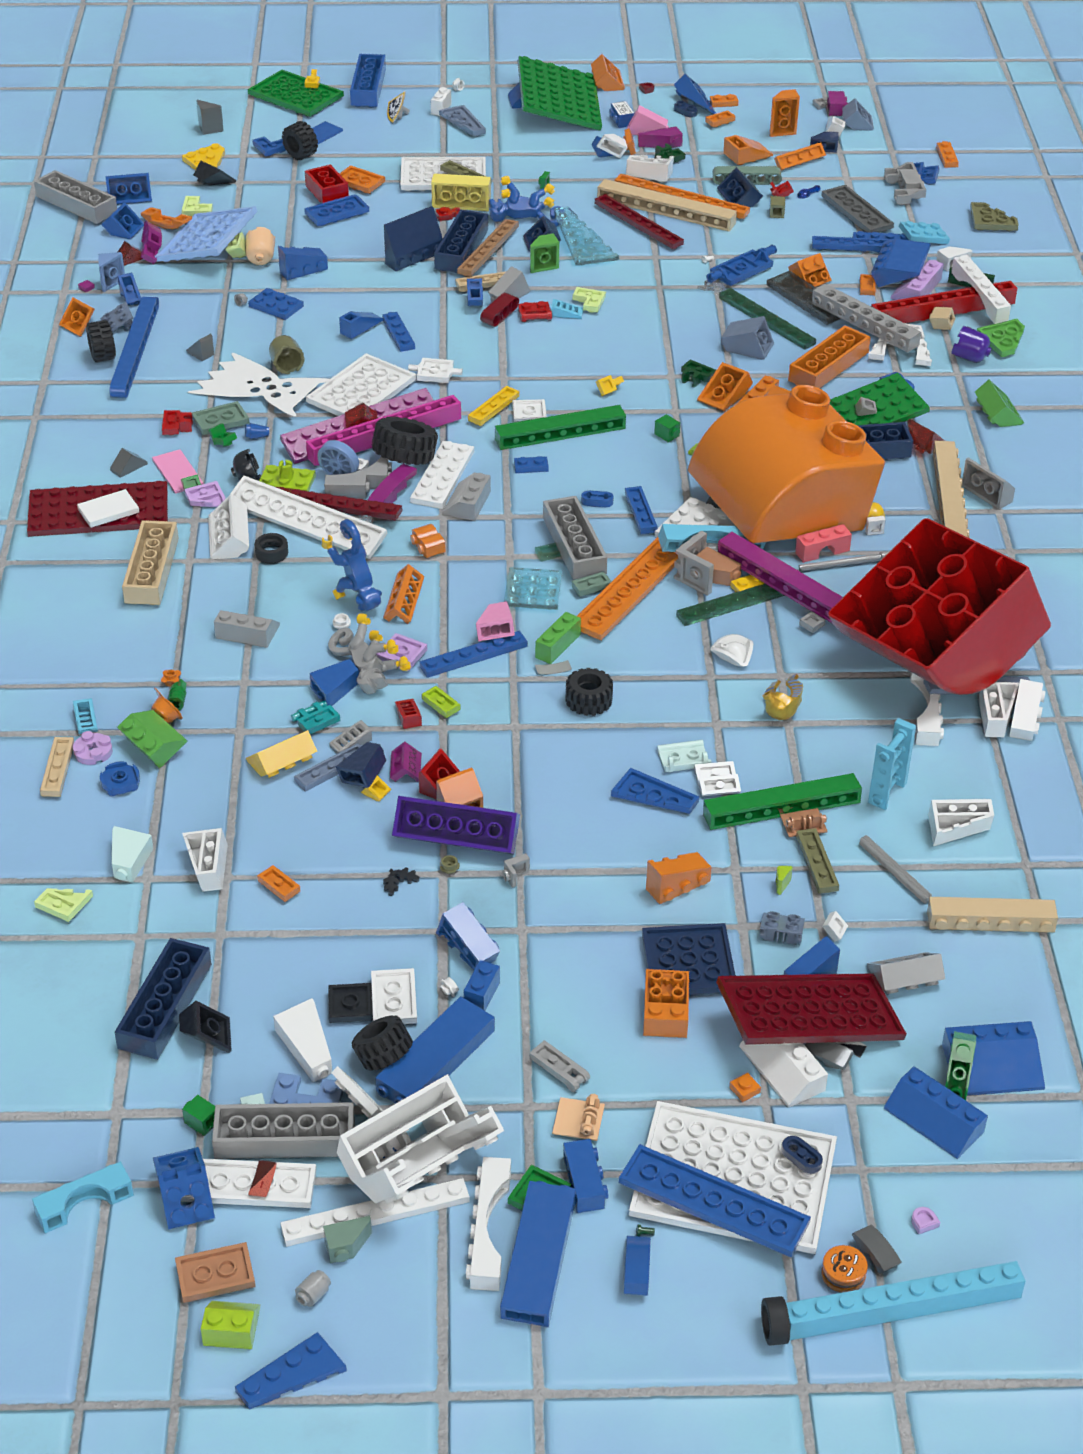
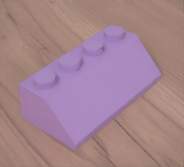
(922, 284)

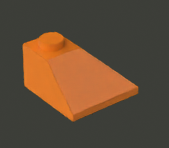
(76, 316)

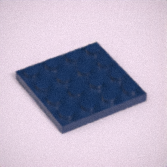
(692, 948)

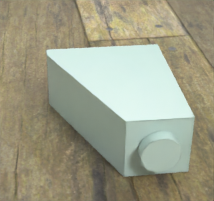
(129, 852)

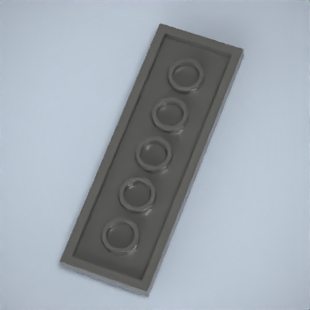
(857, 209)

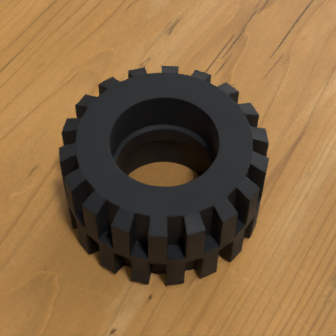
(299, 140)
(101, 341)
(589, 691)
(382, 1042)

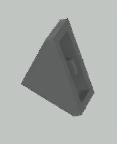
(202, 348)
(126, 463)

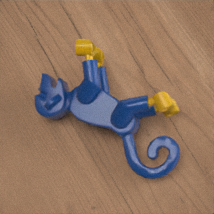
(521, 206)
(356, 568)

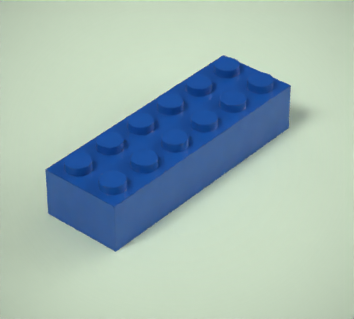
(368, 80)

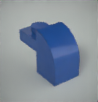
(474, 292)

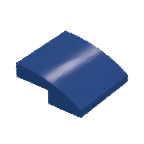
(928, 174)

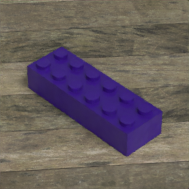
(456, 825)

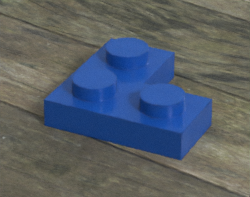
(268, 148)

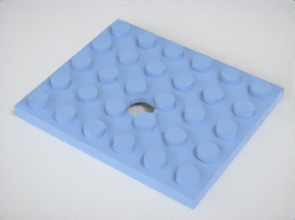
(206, 234)

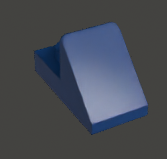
(129, 288)

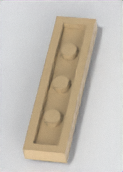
(488, 280)
(57, 767)

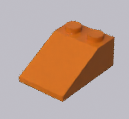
(725, 387)

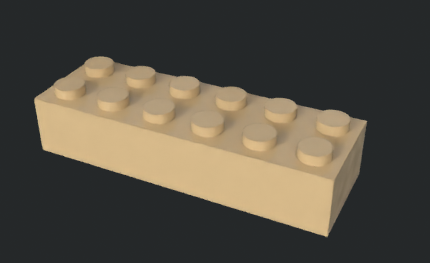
(150, 562)

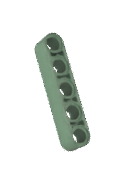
(752, 171)

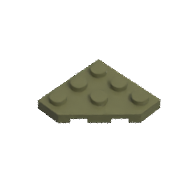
(991, 219)

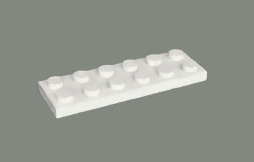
(442, 474)
(232, 1181)

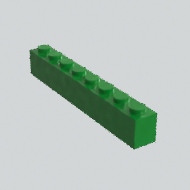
(560, 427)
(764, 803)

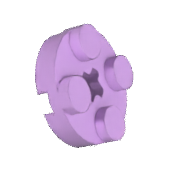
(101, 748)

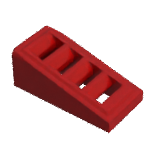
(408, 713)

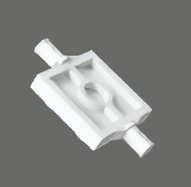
(435, 370)

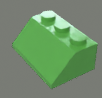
(997, 405)
(152, 736)

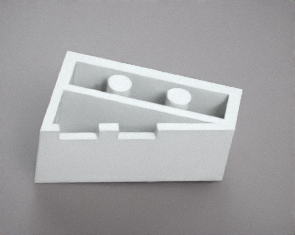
(650, 168)
(1027, 710)
(959, 818)
(208, 857)

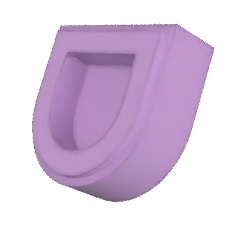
(924, 1220)

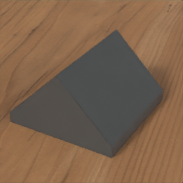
(209, 117)

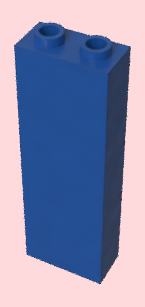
(437, 1050)
(538, 1253)

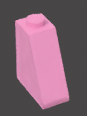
(646, 120)
(495, 622)

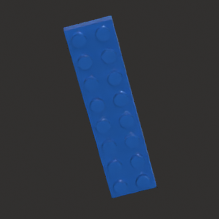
(715, 1200)

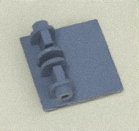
(119, 316)
(789, 924)

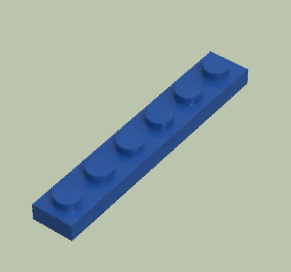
(847, 243)
(472, 654)

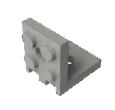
(689, 563)

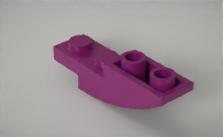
(151, 242)

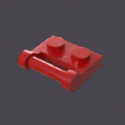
(534, 310)

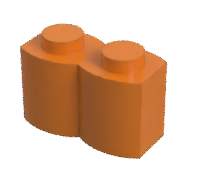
(428, 540)

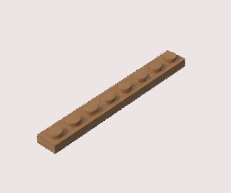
(488, 247)

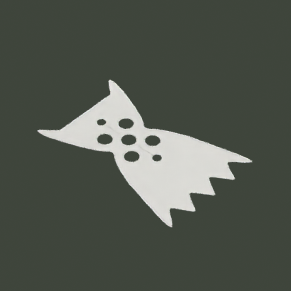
(234, 378)

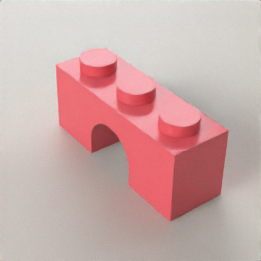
(810, 544)

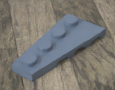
(463, 119)

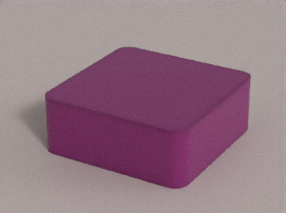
(86, 286)

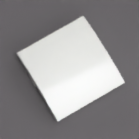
(717, 778)

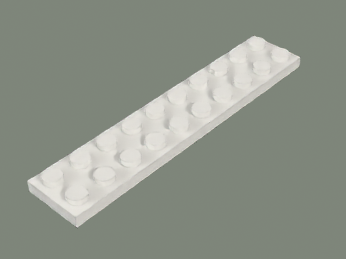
(304, 515)

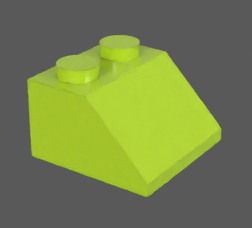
(230, 1324)

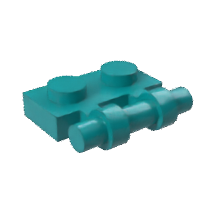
(316, 717)

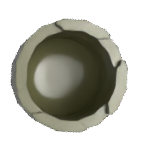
(286, 354)

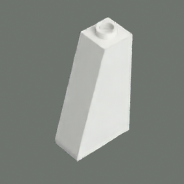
(305, 1039)

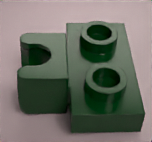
(667, 151)
(696, 372)

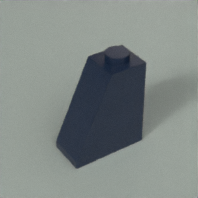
(362, 765)

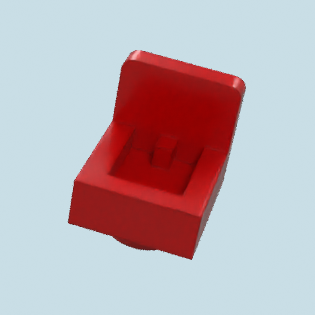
(782, 190)

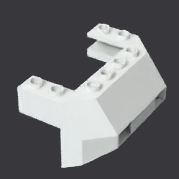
(448, 1134)

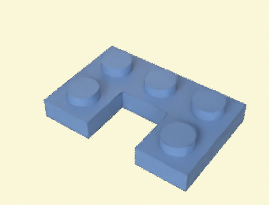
(287, 1089)

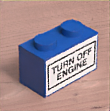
(621, 113)

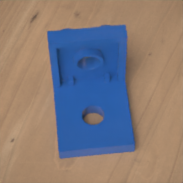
(183, 1175)

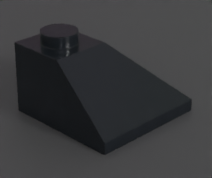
(211, 175)
(206, 1026)

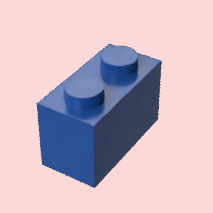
(482, 984)

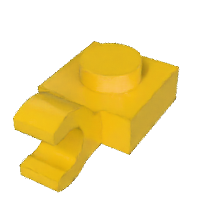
(313, 80)
(608, 385)

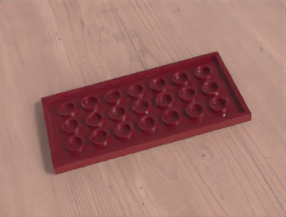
(56, 509)
(810, 1008)

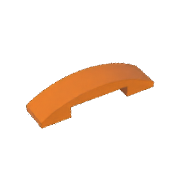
(155, 217)

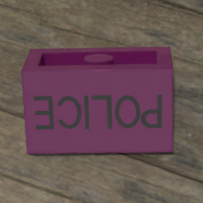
(405, 761)

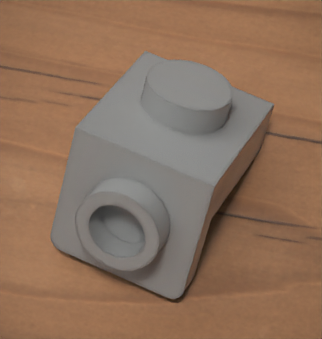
(516, 867)

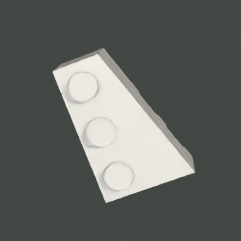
(997, 706)

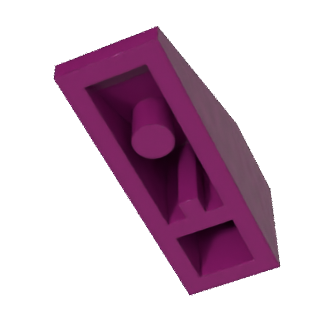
(659, 137)

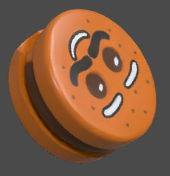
(844, 1268)

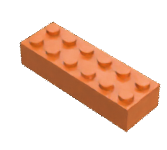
(829, 358)

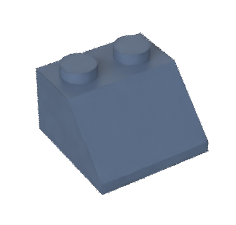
(857, 116)

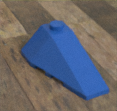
(692, 91)

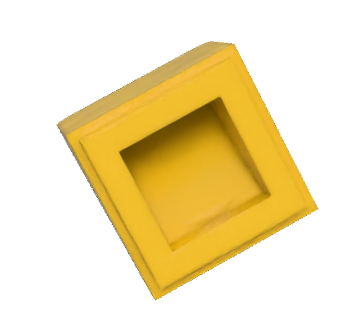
(377, 789)

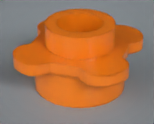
(170, 677)

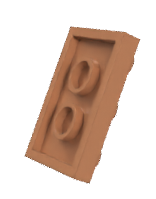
(215, 1272)

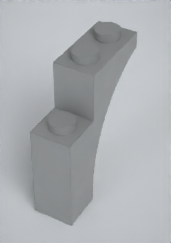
(360, 482)

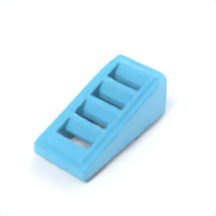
(565, 310)
(82, 705)

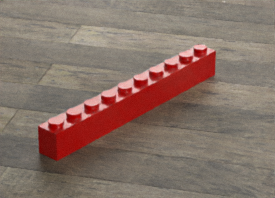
(961, 301)

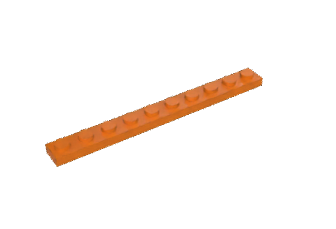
(742, 211)

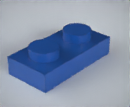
(531, 464)

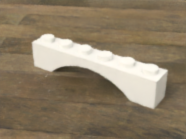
(995, 304)
(929, 723)
(486, 1261)

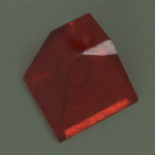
(923, 437)

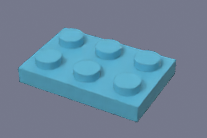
(924, 232)

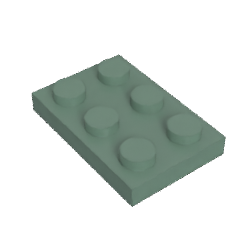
(229, 414)

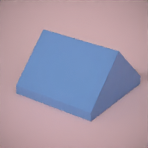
(110, 267)

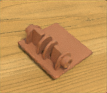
(803, 820)

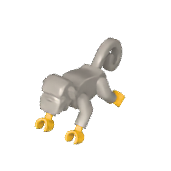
(365, 655)

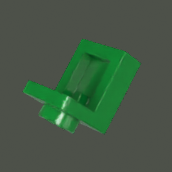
(220, 436)

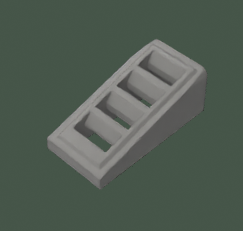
(357, 733)

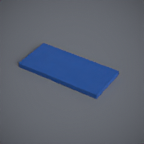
(325, 131)

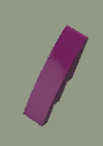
(393, 484)

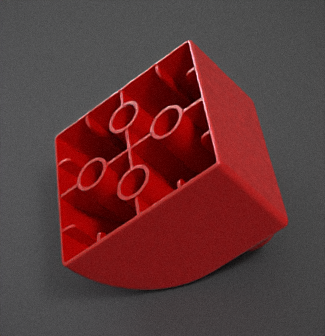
(945, 609)

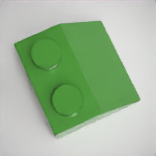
(544, 253)

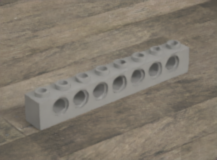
(866, 317)

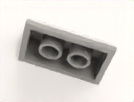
(987, 485)
(469, 497)
(245, 628)
(908, 971)

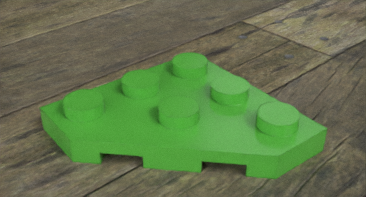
(1004, 336)

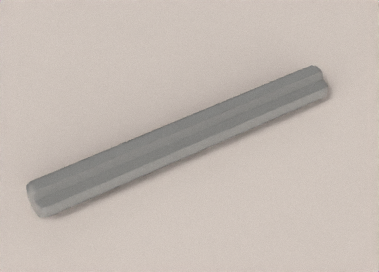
(895, 869)

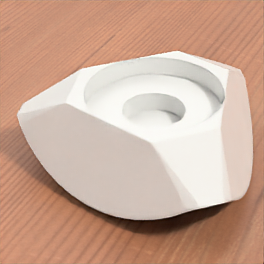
(734, 649)

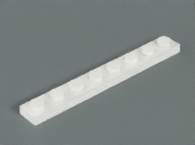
(415, 1203)

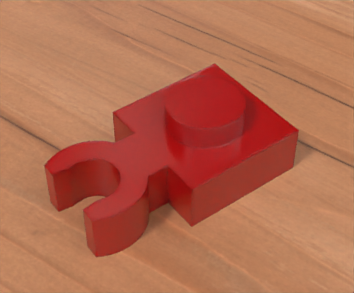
(446, 213)

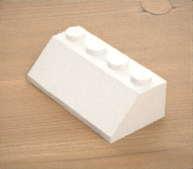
(228, 529)
(788, 1070)

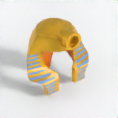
(780, 705)

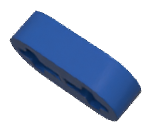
(597, 498)

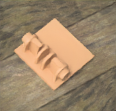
(579, 1118)

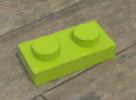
(441, 701)

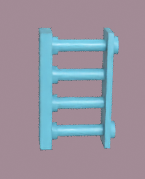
(892, 763)

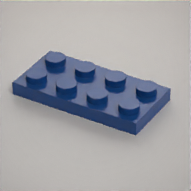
(336, 210)

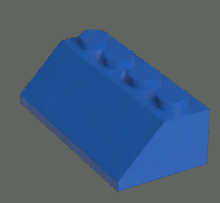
(936, 1112)

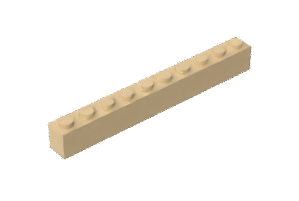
(669, 205)
(949, 487)

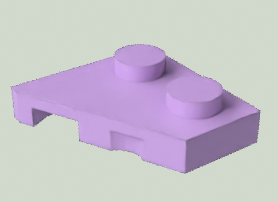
(205, 495)

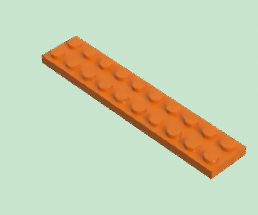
(626, 590)

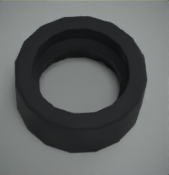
(271, 556)
(775, 1320)

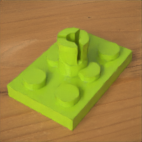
(288, 477)

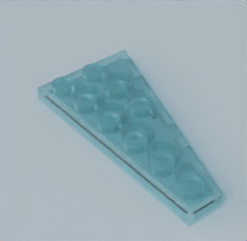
(582, 242)

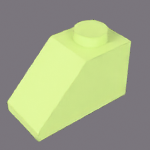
(237, 247)

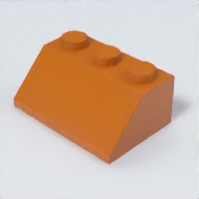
(606, 75)
(784, 113)

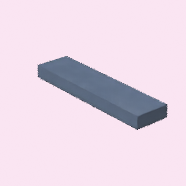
(324, 770)

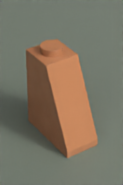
(724, 567)

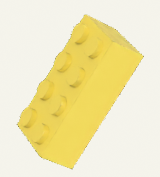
(461, 192)

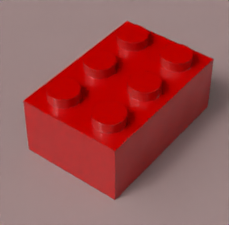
(326, 183)

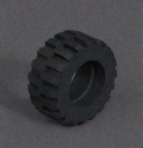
(404, 440)

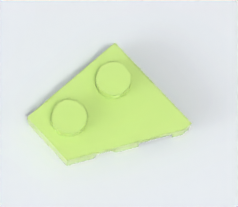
(62, 903)

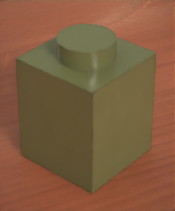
(777, 207)

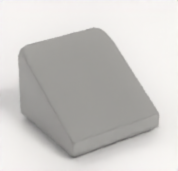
(865, 407)

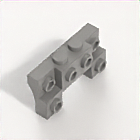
(909, 182)

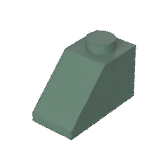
(346, 1238)

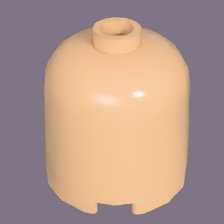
(260, 246)

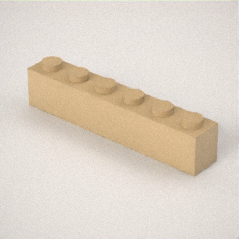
(992, 914)

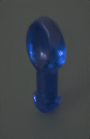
(805, 193)

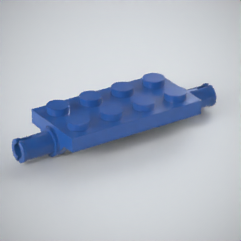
(742, 266)

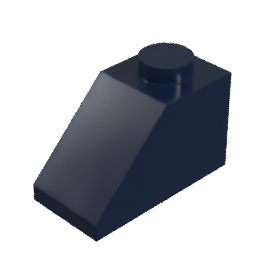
(828, 139)

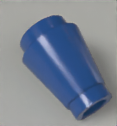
(256, 431)

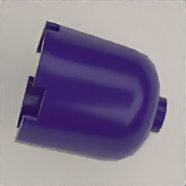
(972, 345)

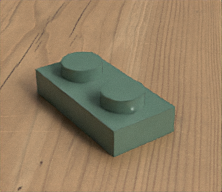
(591, 584)

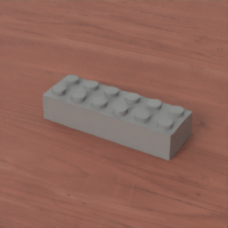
(75, 196)
(574, 537)
(280, 1130)

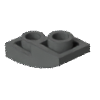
(831, 1053)
(879, 1249)

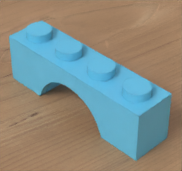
(107, 1184)

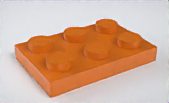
(362, 179)

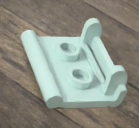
(682, 755)

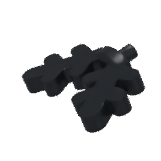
(391, 882)

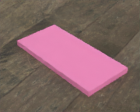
(174, 467)

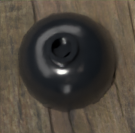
(245, 465)

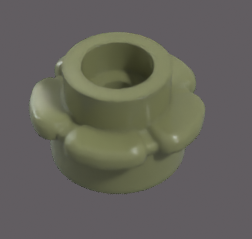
(449, 864)

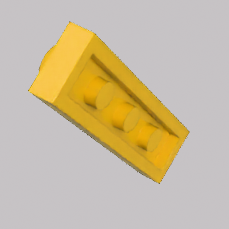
(493, 405)

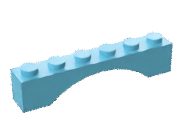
(674, 535)

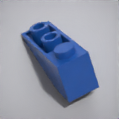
(357, 322)

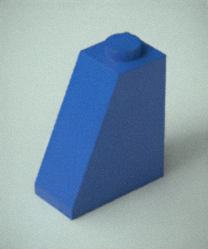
(334, 681)
(820, 959)

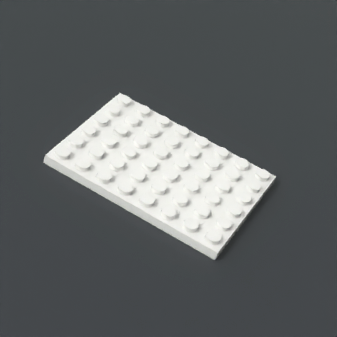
(742, 1154)

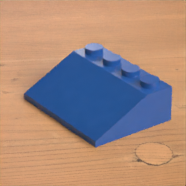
(899, 261)
(1003, 1058)

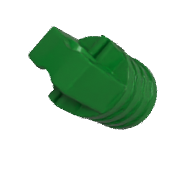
(178, 694)

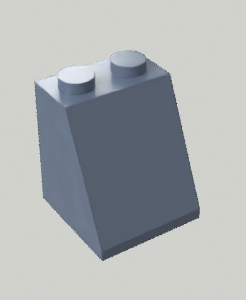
(748, 338)

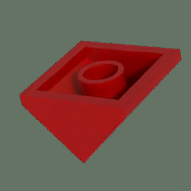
(435, 769)

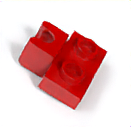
(175, 420)

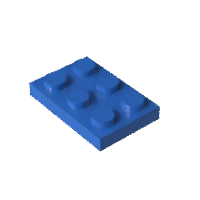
(276, 303)

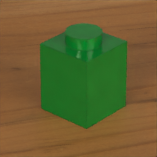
(667, 428)
(199, 1114)

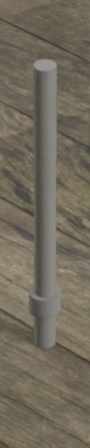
(842, 562)

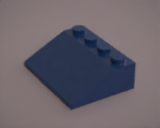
(411, 239)

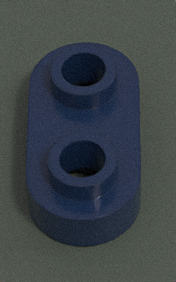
(685, 109)
(802, 1155)

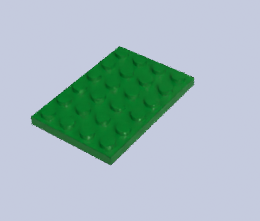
(290, 92)
(893, 398)

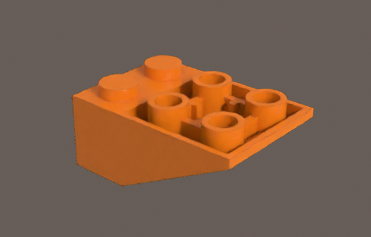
(744, 150)
(666, 1003)

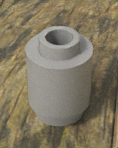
(312, 1288)

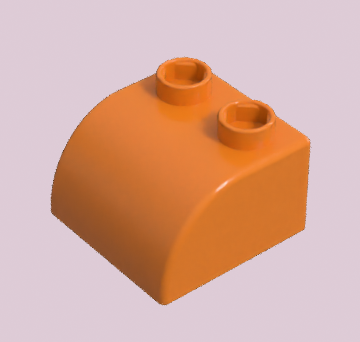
(787, 466)

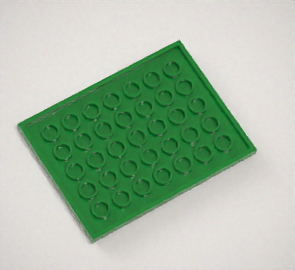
(559, 93)

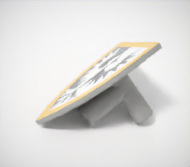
(396, 108)

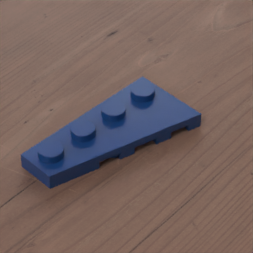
(651, 791)
(301, 1365)

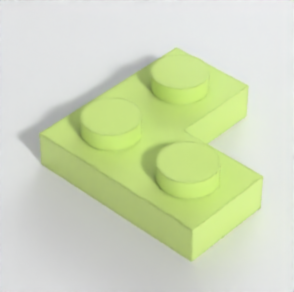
(193, 206)
(592, 298)

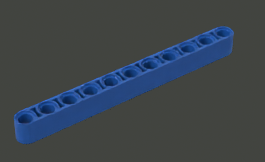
(134, 347)

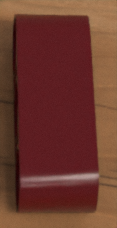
(499, 309)

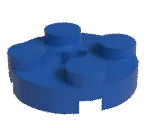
(129, 778)

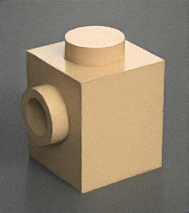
(942, 318)

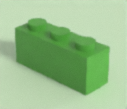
(558, 638)

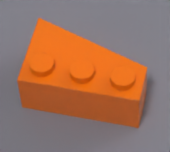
(676, 876)

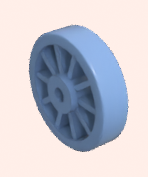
(337, 458)

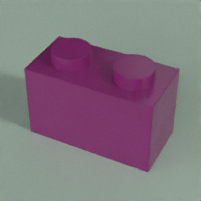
(835, 102)

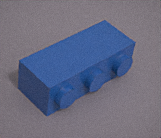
(585, 1175)

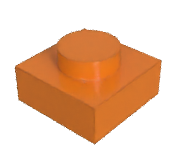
(745, 1087)

